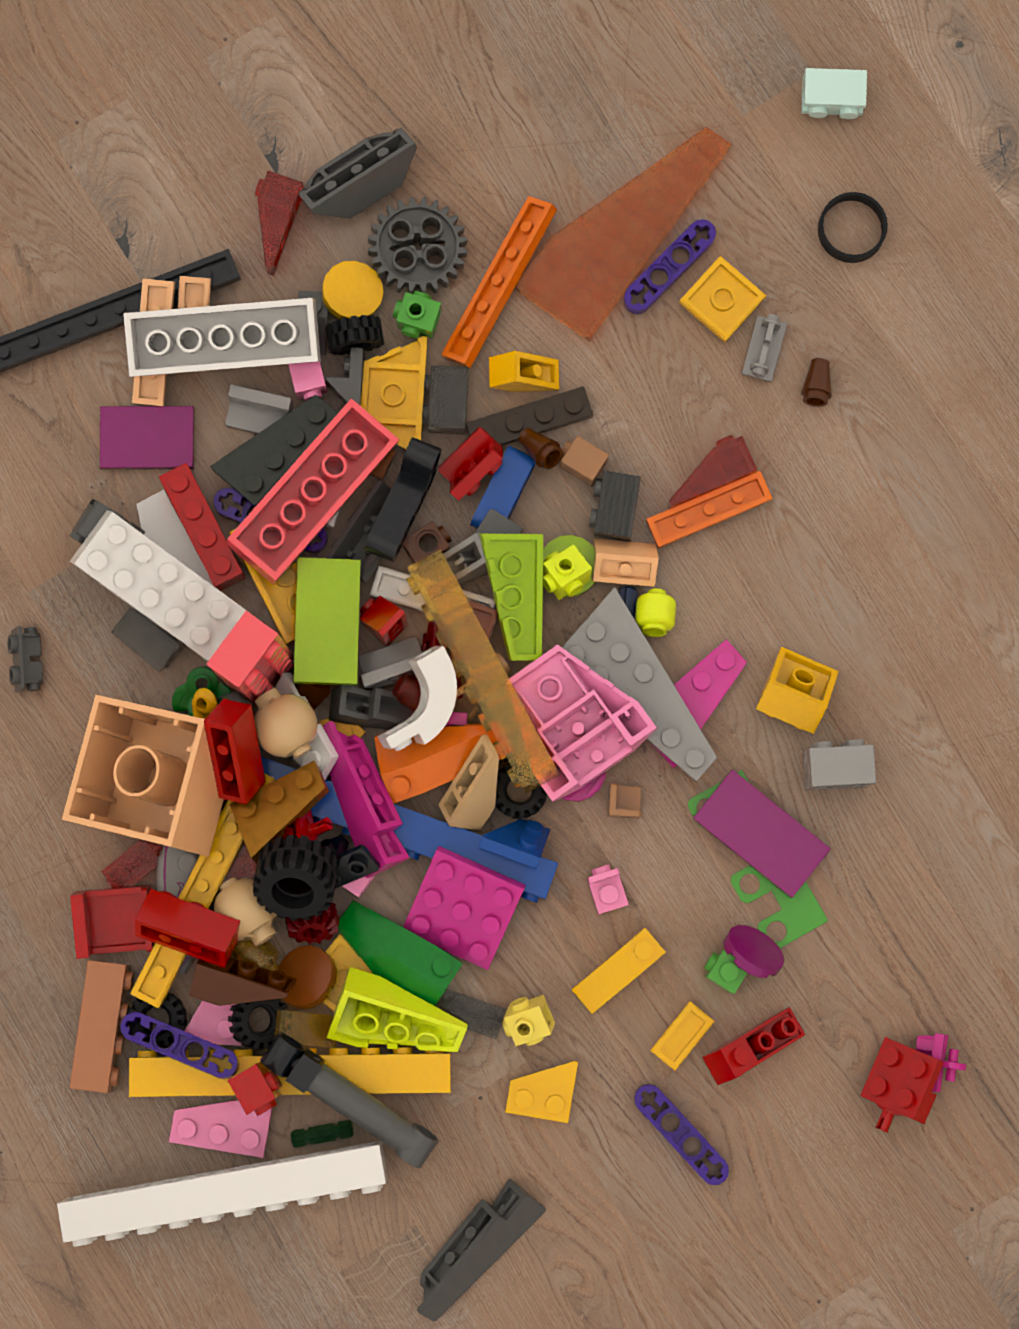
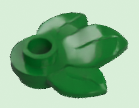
(184, 693)

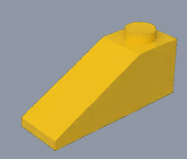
(618, 970)

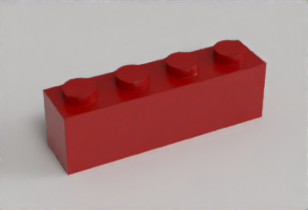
(202, 527)

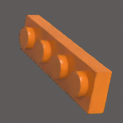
(709, 509)

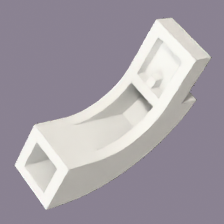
(436, 701)

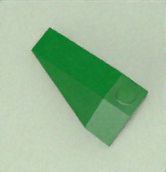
(398, 953)

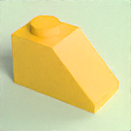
(523, 372)

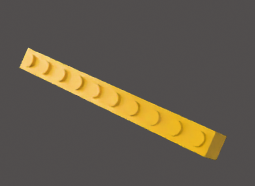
(370, 1071)

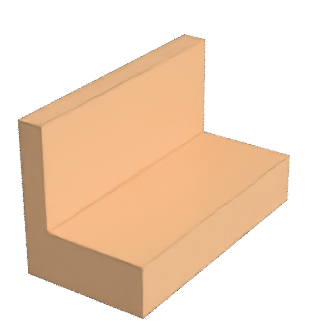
(625, 562)

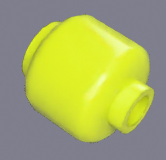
(655, 613)

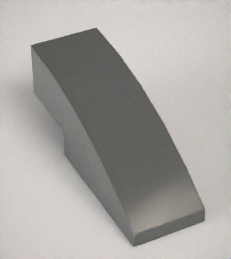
(367, 708)

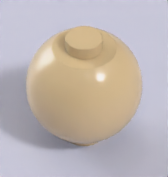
(285, 724)
(239, 902)

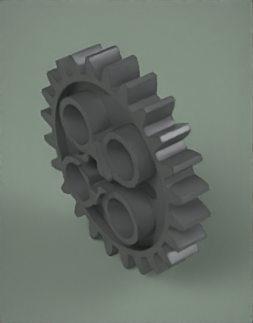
(414, 219)

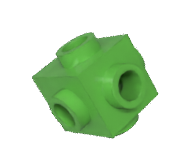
(421, 324)

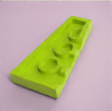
(517, 587)

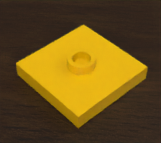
(722, 299)

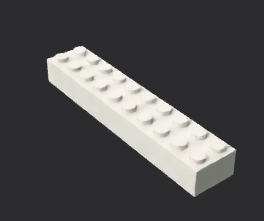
(223, 1191)

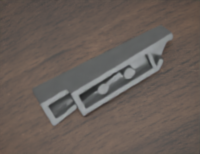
(476, 1247)

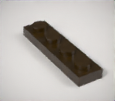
(538, 415)

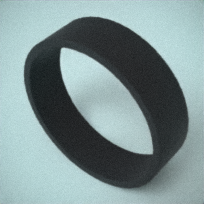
(863, 198)

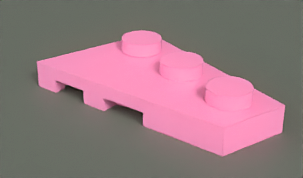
(222, 1128)

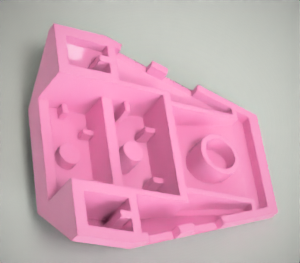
(579, 719)

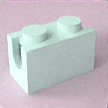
(834, 92)

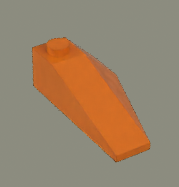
(428, 765)

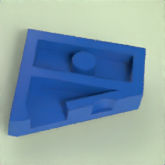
(518, 841)

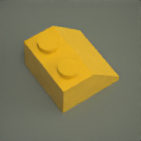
(797, 690)

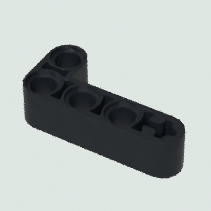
(404, 500)

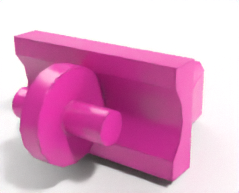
(937, 1047)

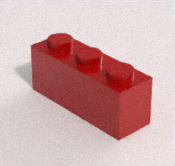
(234, 751)
(187, 927)

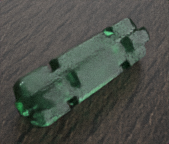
(322, 1133)

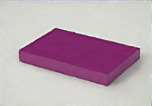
(146, 437)

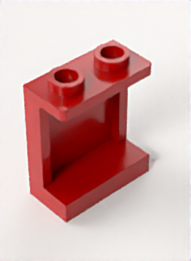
(106, 920)

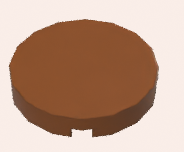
(314, 976)

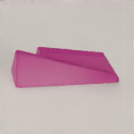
(365, 800)

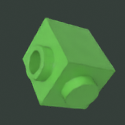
(724, 971)

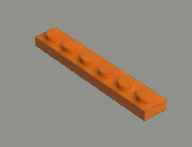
(499, 282)

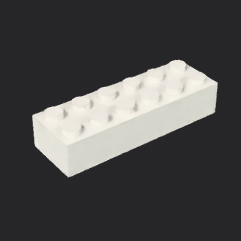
(222, 337)
(157, 585)

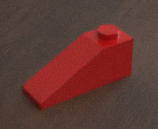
(383, 619)

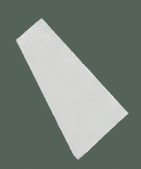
(166, 530)

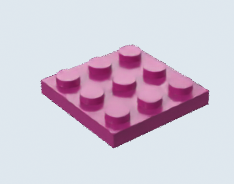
(463, 907)

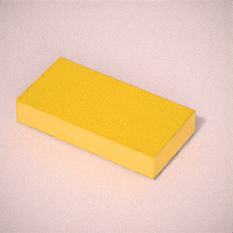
(682, 1035)

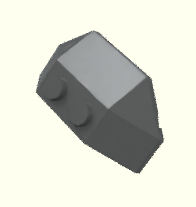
(360, 175)

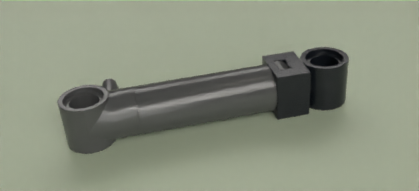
(309, 1073)

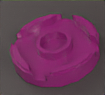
(753, 951)

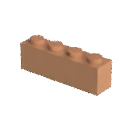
(99, 1026)

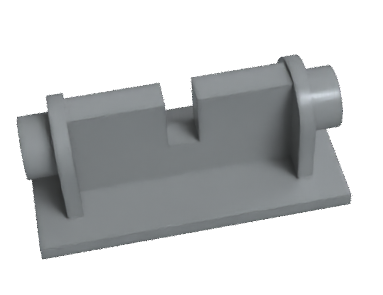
(764, 347)

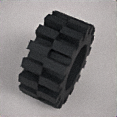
(354, 332)
(517, 809)
(176, 1018)
(241, 1027)

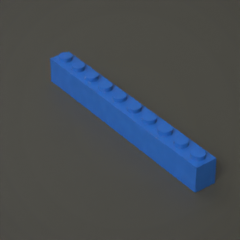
(424, 834)

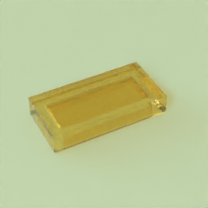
(305, 1027)

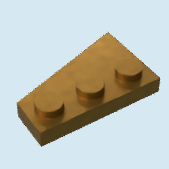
(278, 806)

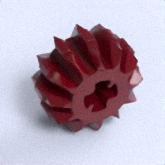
(316, 928)

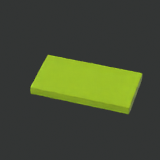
(327, 621)

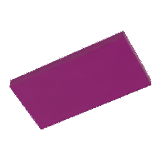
(761, 833)

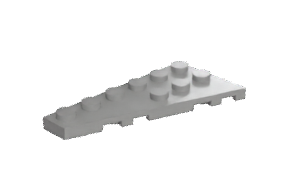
(621, 654)

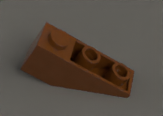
(238, 983)

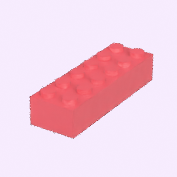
(312, 491)
(251, 658)

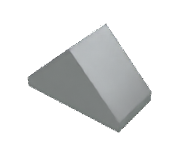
(467, 559)

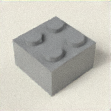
(839, 767)

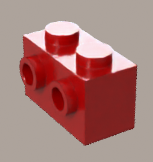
(256, 1089)

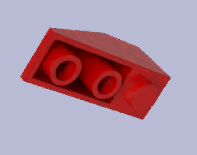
(753, 1046)

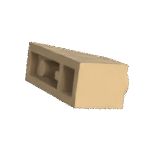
(473, 790)

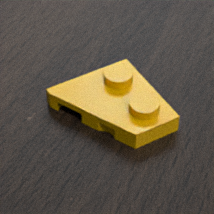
(544, 1093)

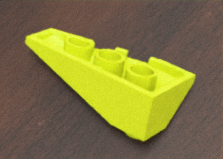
(383, 1013)

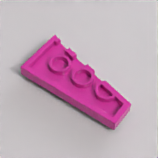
(708, 683)

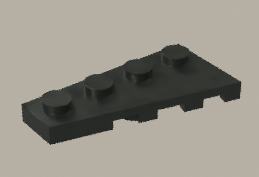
(269, 454)

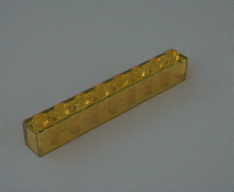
(483, 672)

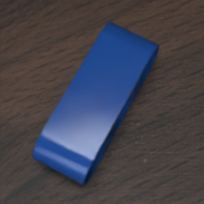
(505, 485)

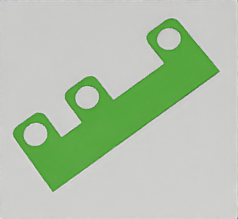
(798, 913)

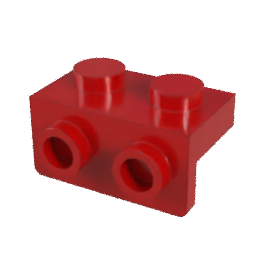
(471, 462)

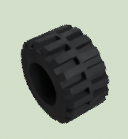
(295, 877)

